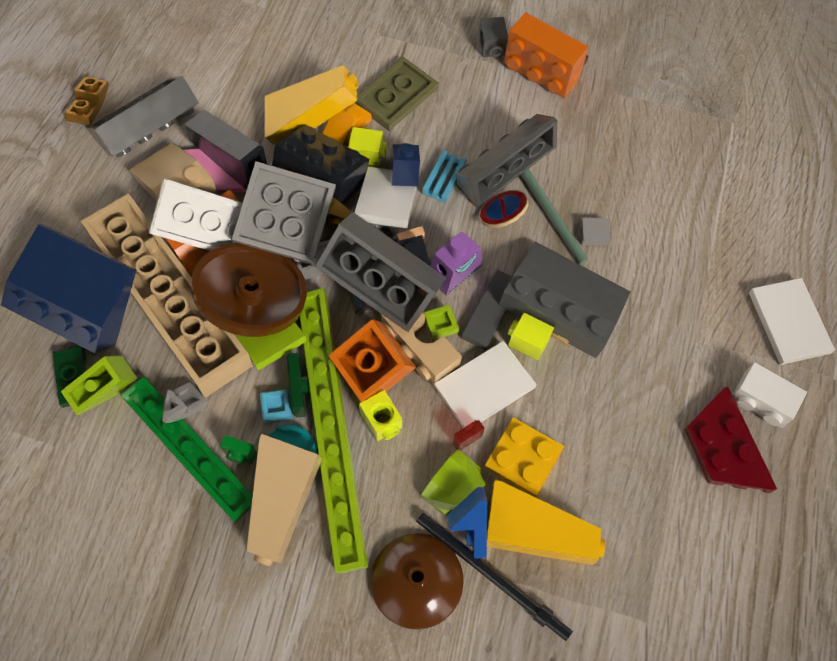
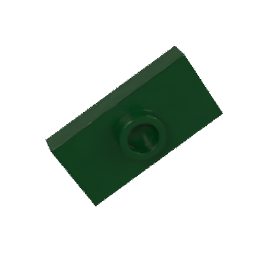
(68, 366)
(298, 385)

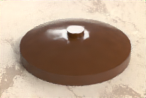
(248, 290)

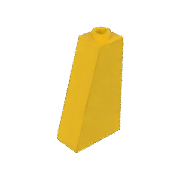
(308, 102)
(537, 528)

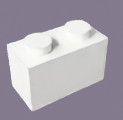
(768, 395)

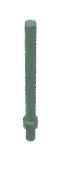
(554, 217)

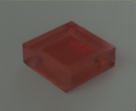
(468, 435)

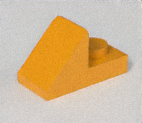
(340, 125)

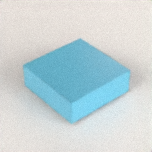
(276, 405)

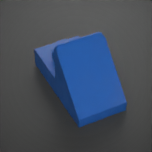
(472, 517)

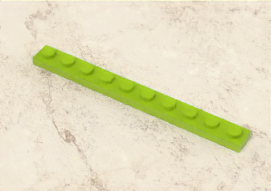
(332, 437)

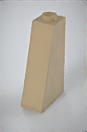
(279, 493)

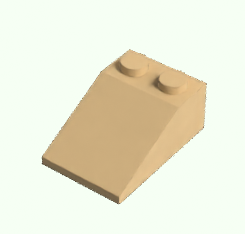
(173, 165)

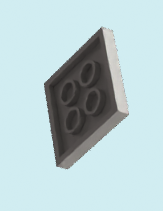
(284, 213)

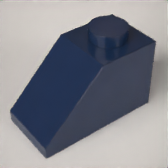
(405, 164)

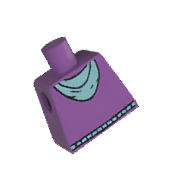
(459, 259)

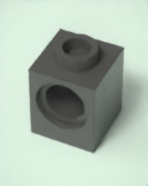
(493, 36)

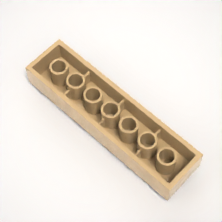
(165, 296)

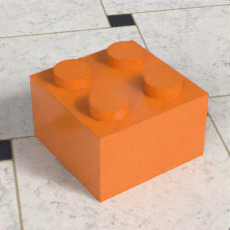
(372, 360)

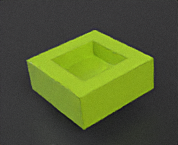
(441, 322)

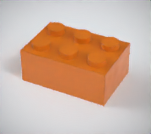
(545, 54)

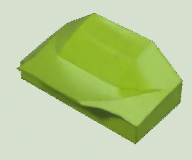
(453, 483)

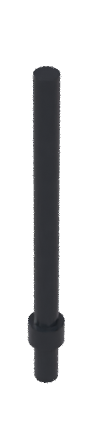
(542, 614)

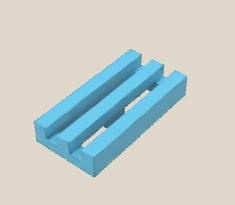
(452, 160)

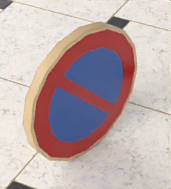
(504, 208)

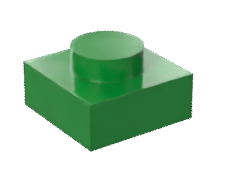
(238, 450)

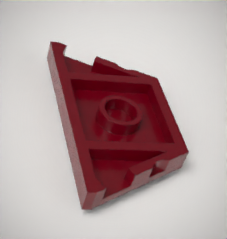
(727, 447)

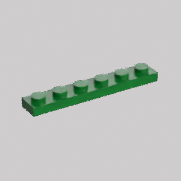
(190, 451)

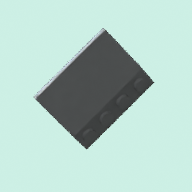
(567, 297)

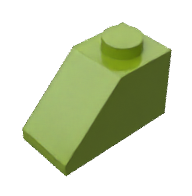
(99, 384)

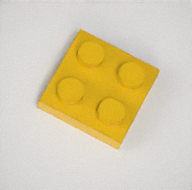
(524, 457)

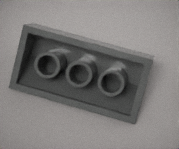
(143, 116)
(508, 158)
(379, 271)

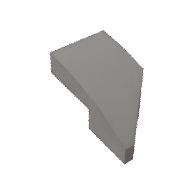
(182, 403)

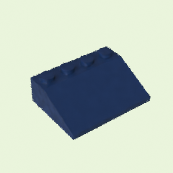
(70, 289)

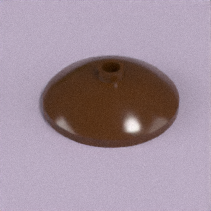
(413, 603)

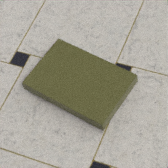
(396, 93)

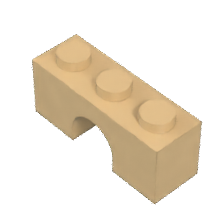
(432, 359)

